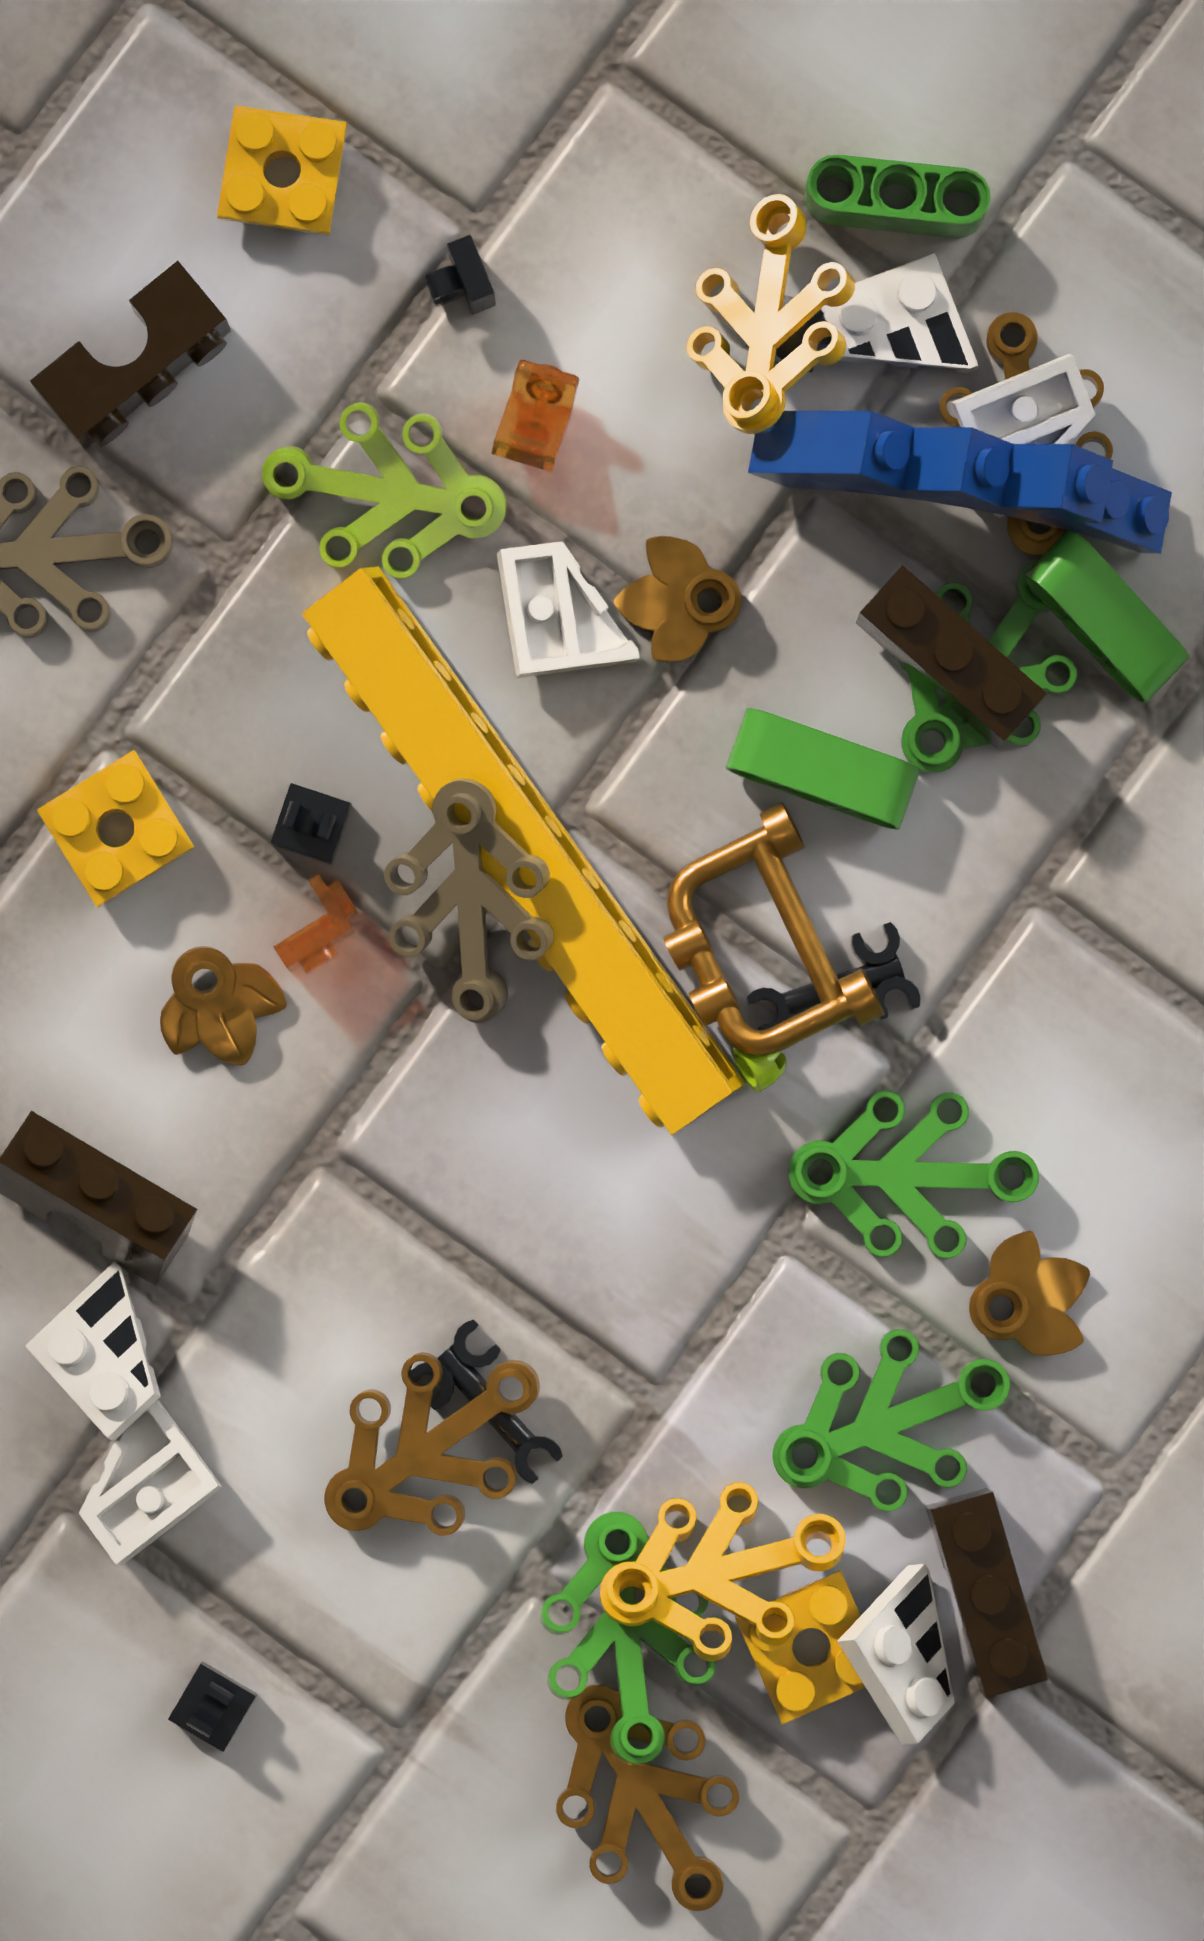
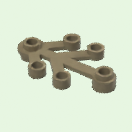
(37, 551)
(472, 892)

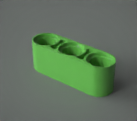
(925, 181)
(1106, 616)
(823, 768)

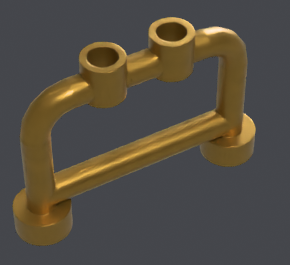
(692, 948)

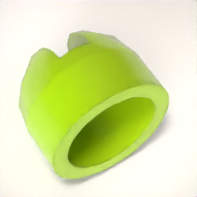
(759, 1070)

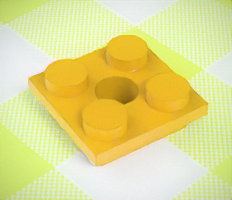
(267, 135)
(76, 821)
(798, 1686)

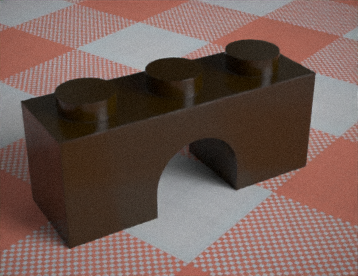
(97, 397)
(952, 654)
(132, 1216)
(987, 1592)

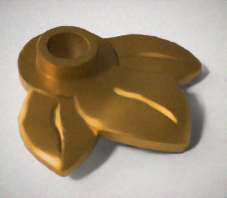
(669, 597)
(222, 1014)
(1038, 1295)

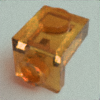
(536, 415)
(315, 943)

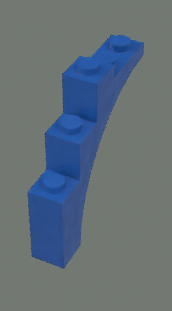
(963, 469)

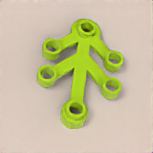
(395, 492)

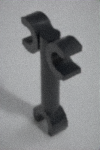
(881, 969)
(459, 1370)

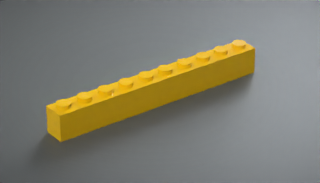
(595, 945)

